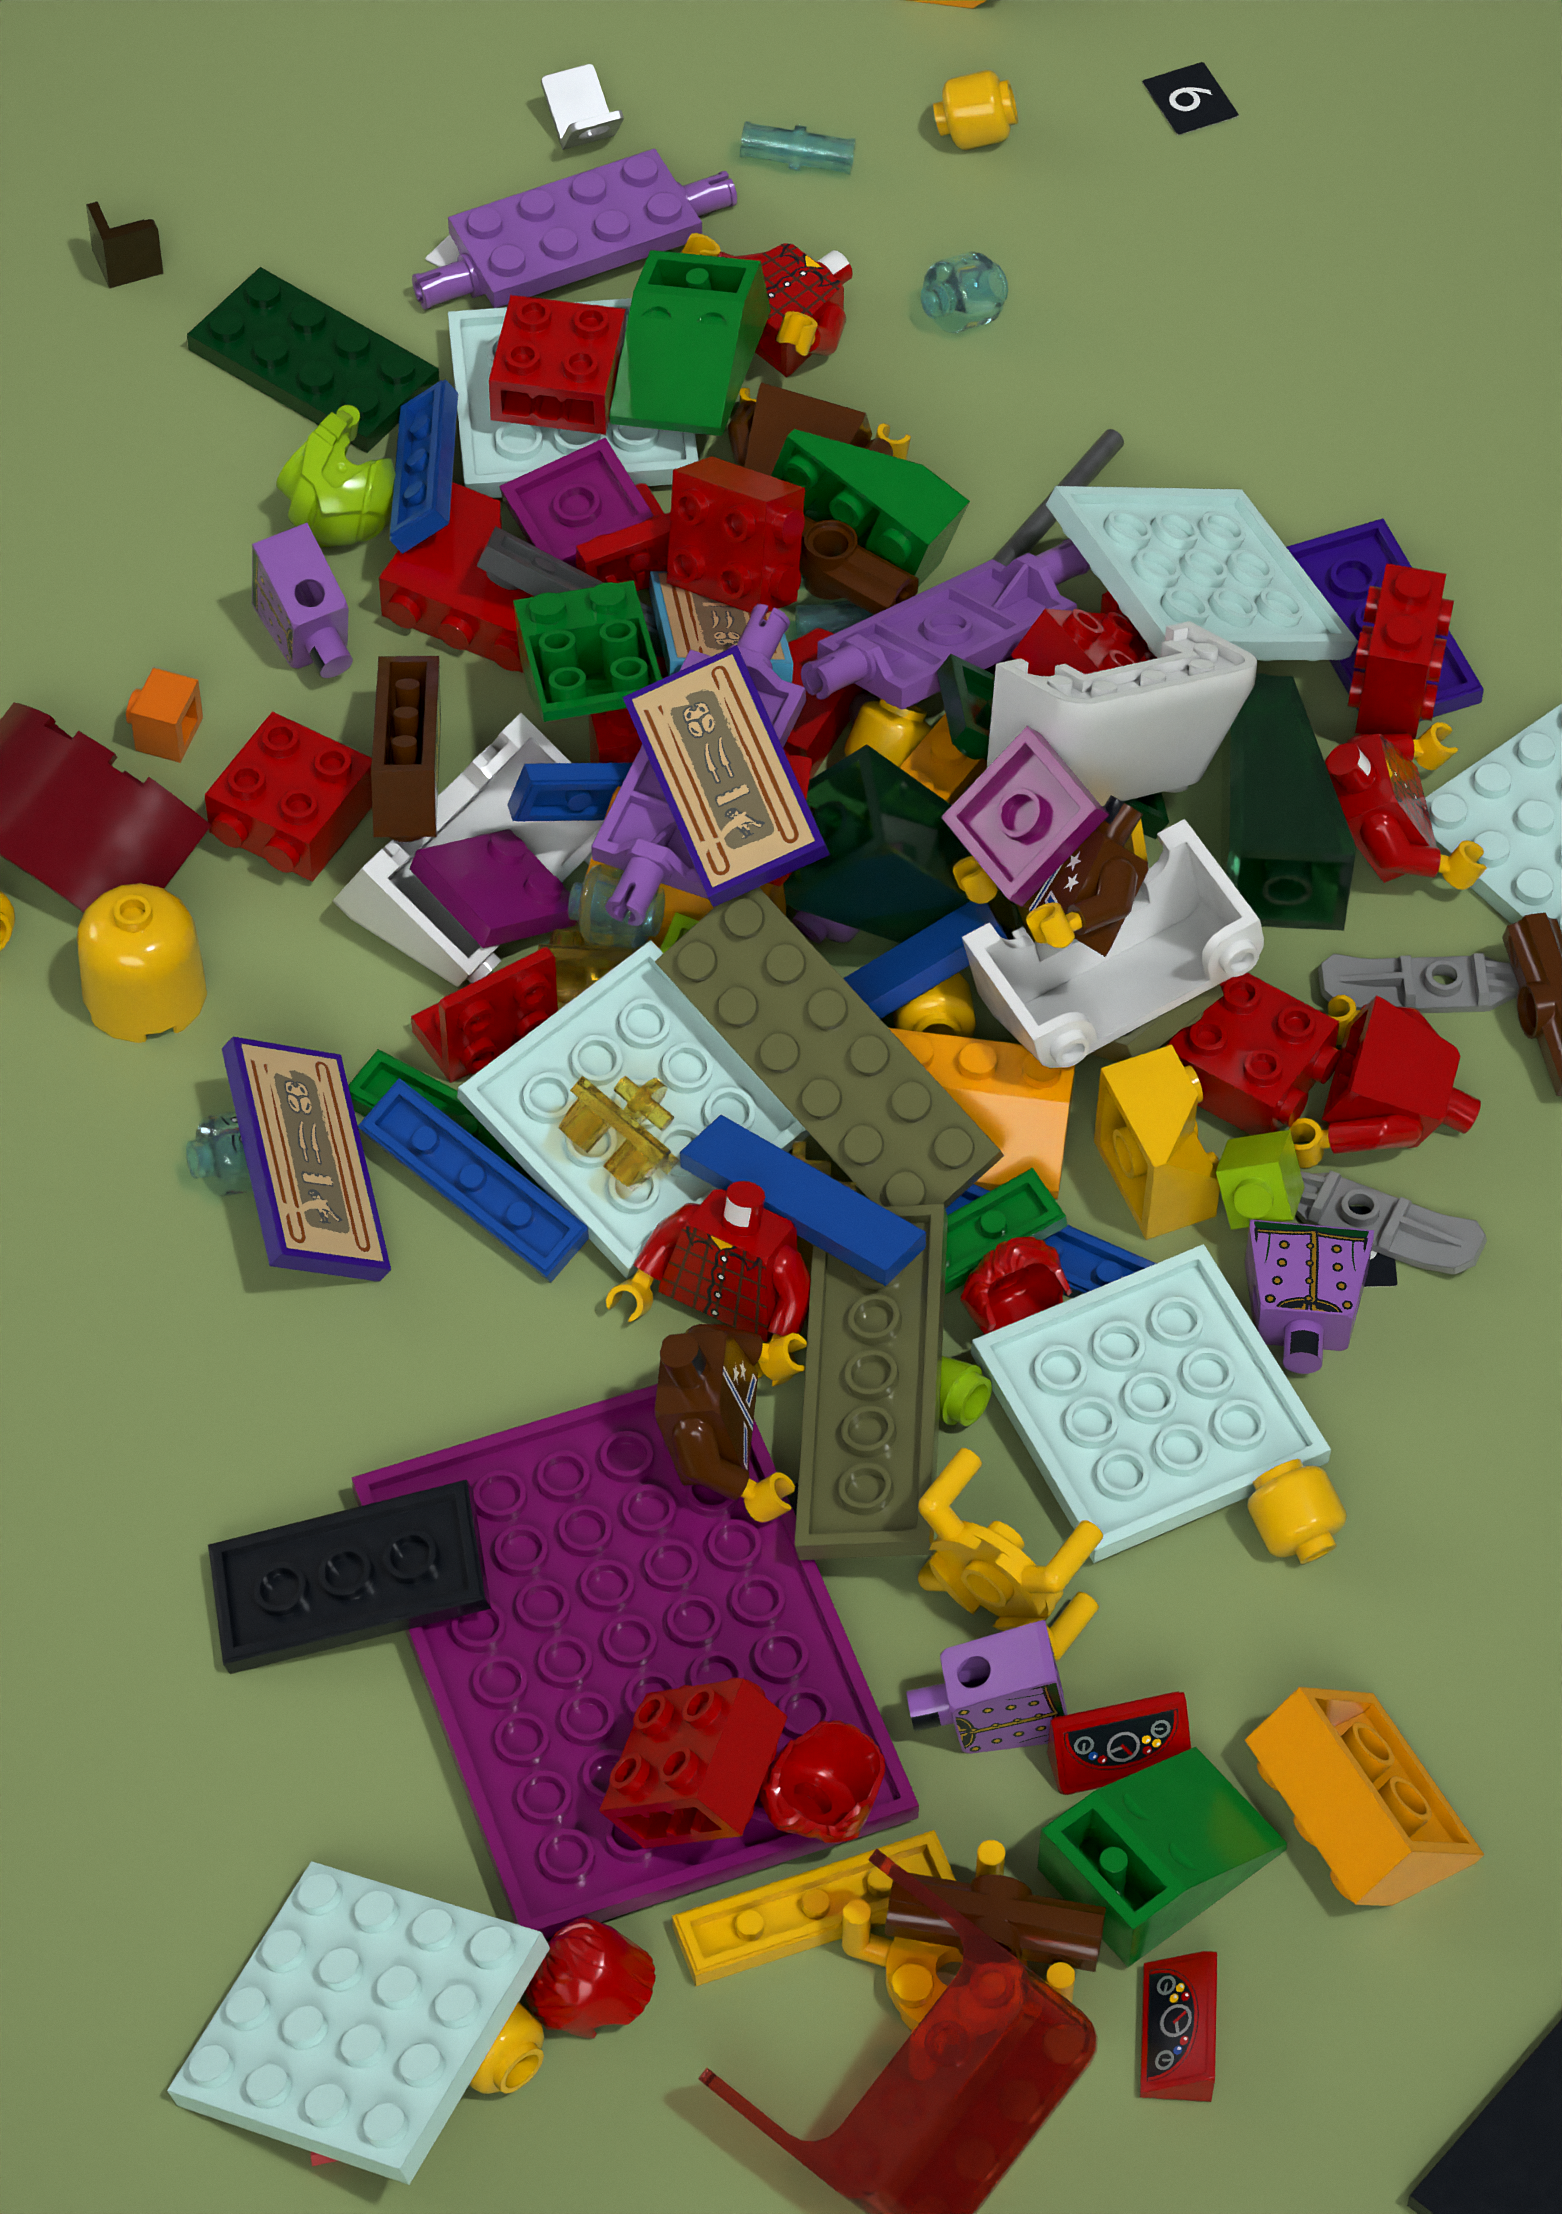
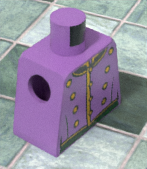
(301, 601)
(1306, 1287)
(995, 1691)

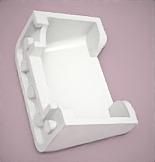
(1132, 724)
(406, 914)
(1176, 943)

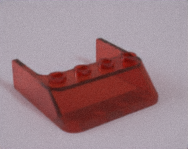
(958, 2091)

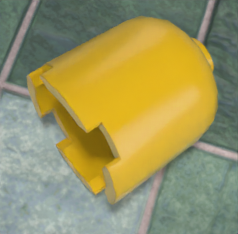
(140, 963)

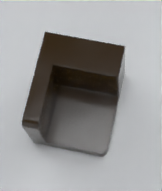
(125, 251)

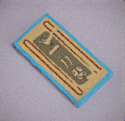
(702, 625)

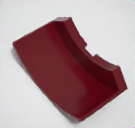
(79, 818)

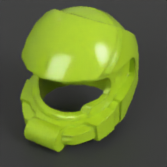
(332, 494)

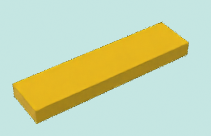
(796, 1910)

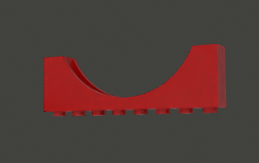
(452, 599)

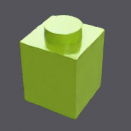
(1260, 1178)

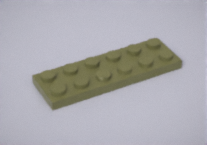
(827, 1055)
(872, 1402)

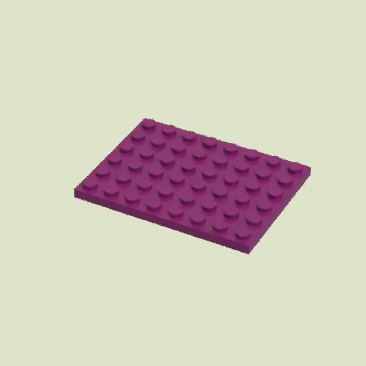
(611, 1591)

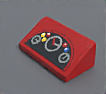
(1116, 1741)
(1179, 2027)

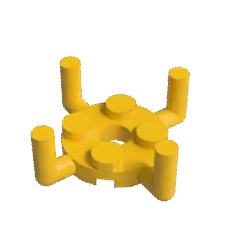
(993, 1572)
(913, 1963)

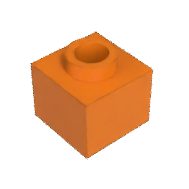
(165, 714)

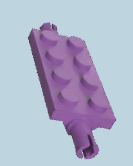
(572, 230)
(970, 616)
(640, 827)

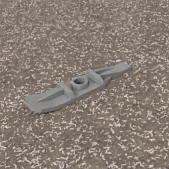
(1409, 982)
(1399, 1227)

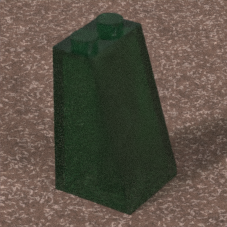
(1281, 814)
(886, 852)

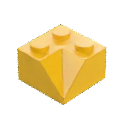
(1152, 1141)

